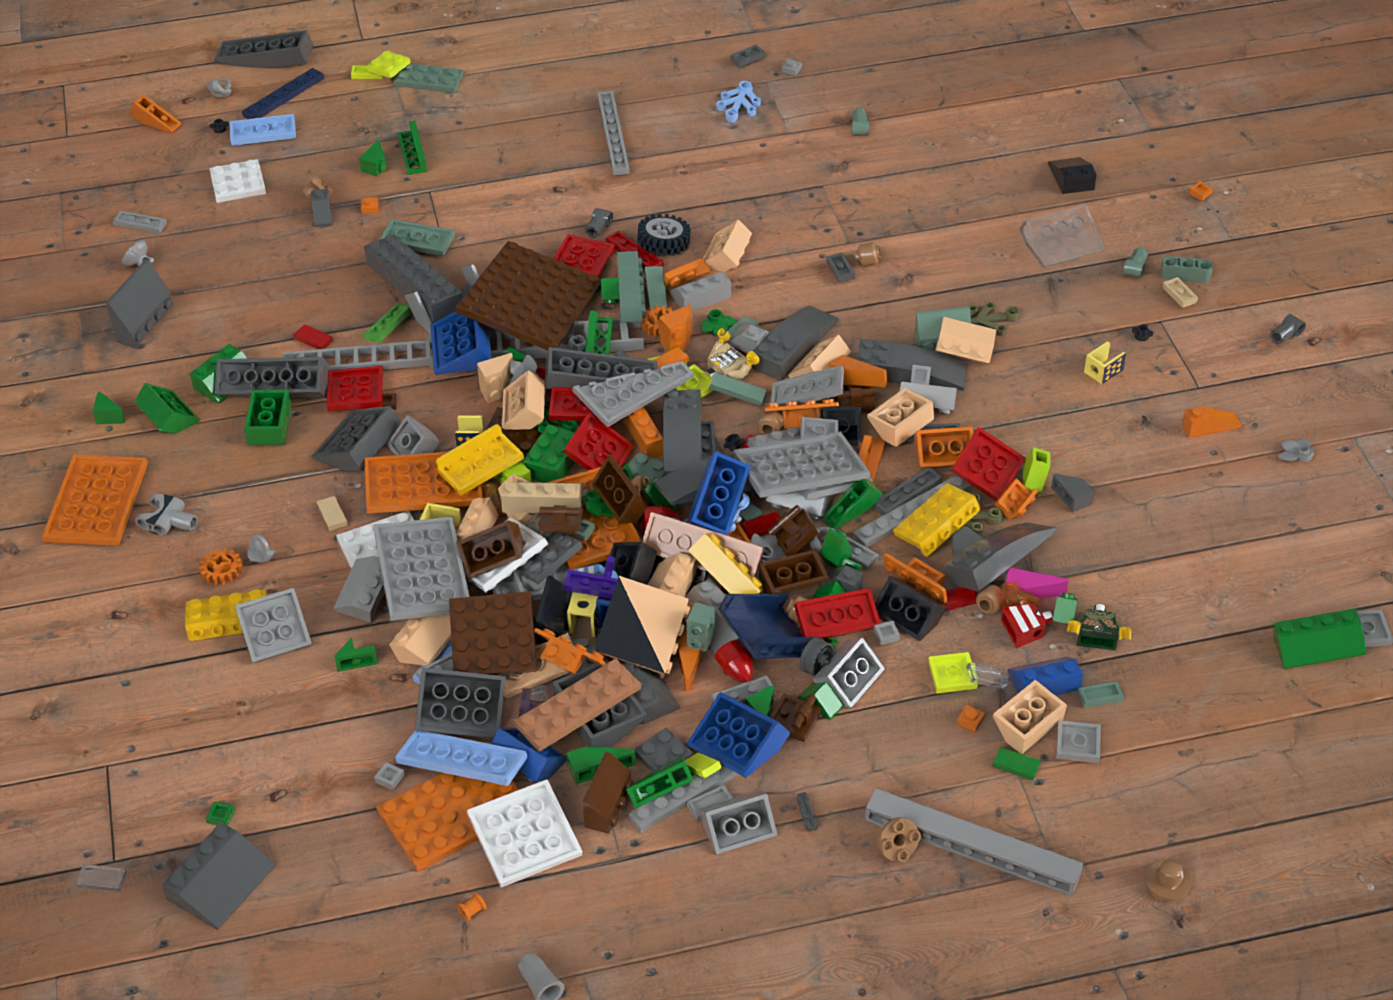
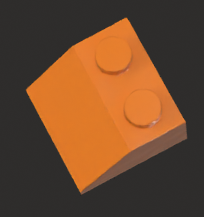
(676, 328)

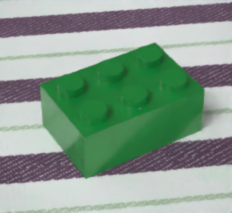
(268, 417)
(546, 456)

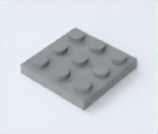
(273, 625)

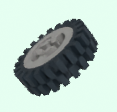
(663, 234)

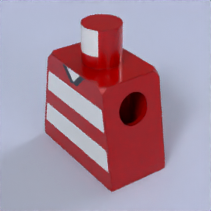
(1025, 623)

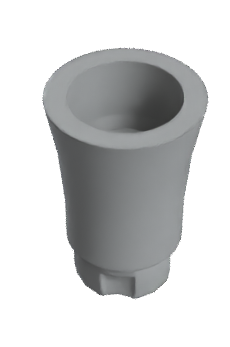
(540, 978)

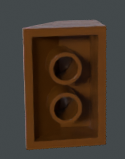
(618, 492)
(491, 548)
(792, 572)
(606, 794)

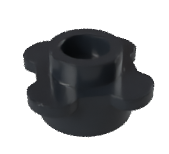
(219, 125)
(1142, 332)
(733, 442)

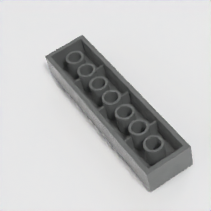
(411, 274)

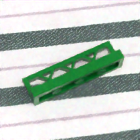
(416, 151)
(592, 333)

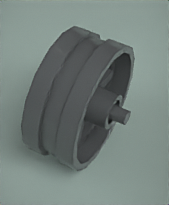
(816, 656)

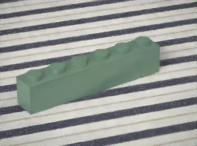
(630, 287)

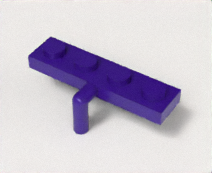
(592, 584)

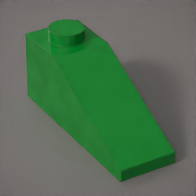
(854, 501)
(585, 761)
(659, 782)

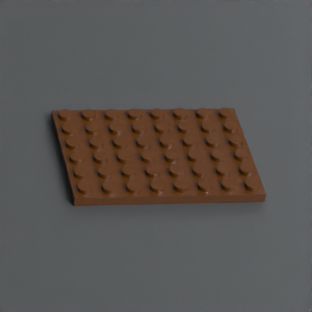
(529, 296)

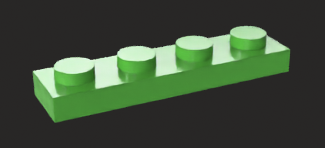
(387, 323)

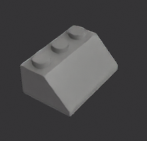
(703, 292)
(942, 397)
(814, 507)
(362, 590)
(851, 671)
(738, 822)

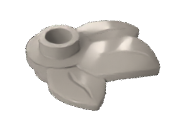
(518, 368)
(1296, 450)
(771, 550)

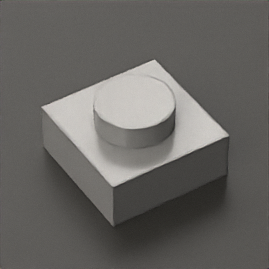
(791, 67)
(920, 374)
(886, 633)
(389, 776)

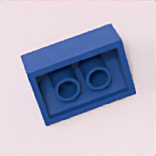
(1056, 675)
(538, 765)

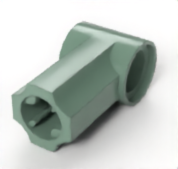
(860, 124)
(1135, 265)

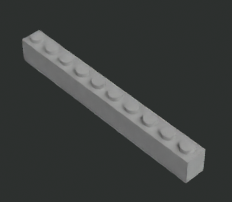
(978, 843)

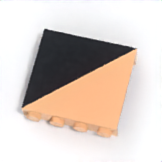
(642, 625)

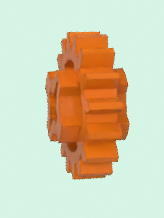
(650, 320)
(220, 566)

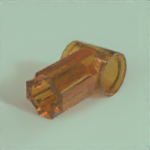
(491, 490)
(1012, 595)

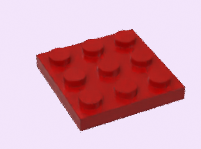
(585, 254)
(355, 388)
(594, 442)
(988, 464)

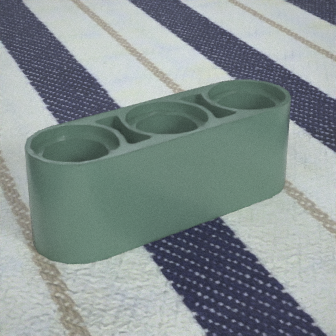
(1186, 269)

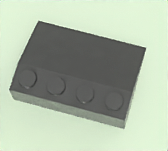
(138, 305)
(358, 437)
(459, 703)
(609, 725)
(217, 876)

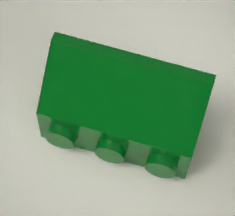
(204, 376)
(165, 409)

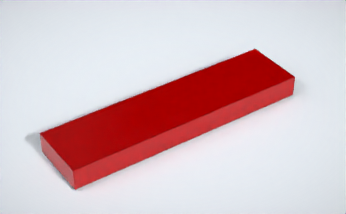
(625, 244)

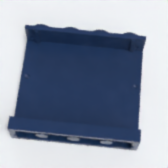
(763, 625)

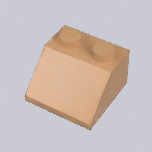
(494, 377)

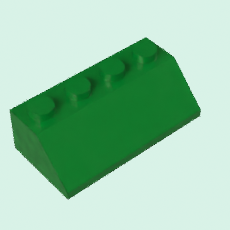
(1319, 638)

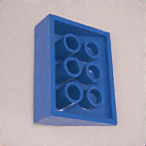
(459, 344)
(737, 735)

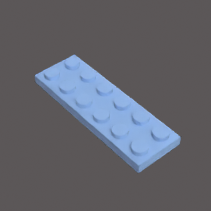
(461, 757)

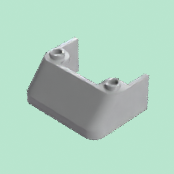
(417, 307)

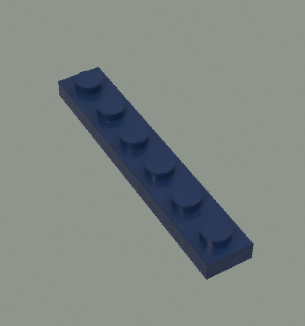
(283, 94)

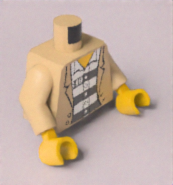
(728, 361)

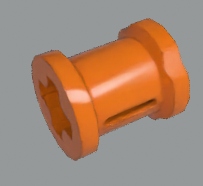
(471, 906)

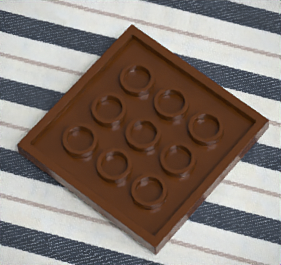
(493, 634)

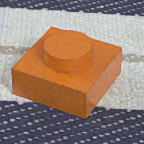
(1200, 190)
(369, 205)
(970, 718)

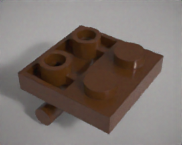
(857, 397)
(560, 519)
(793, 530)
(797, 715)

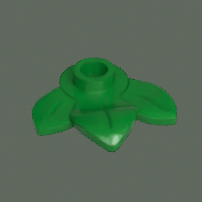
(716, 321)
(595, 504)

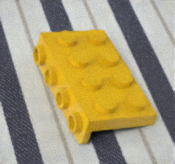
(478, 460)
(938, 518)
(216, 615)

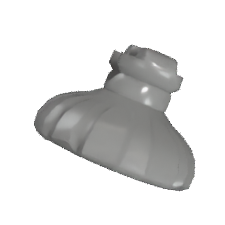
(136, 254)

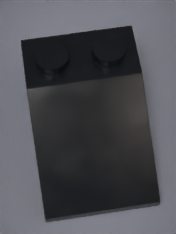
(1073, 175)

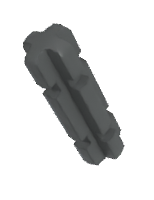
(807, 811)

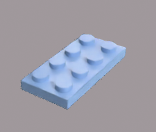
(262, 129)

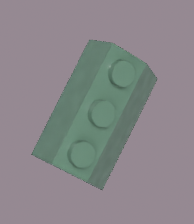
(929, 324)

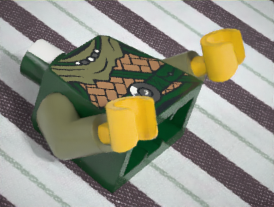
(1098, 629)

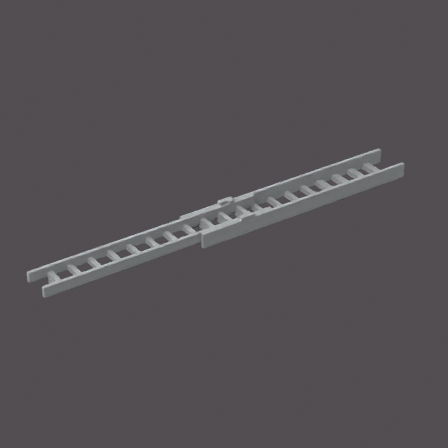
(495, 336)

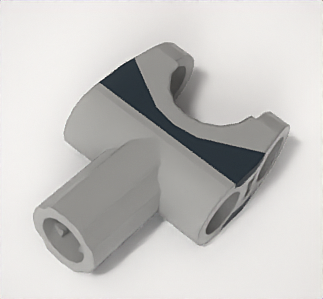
(168, 514)

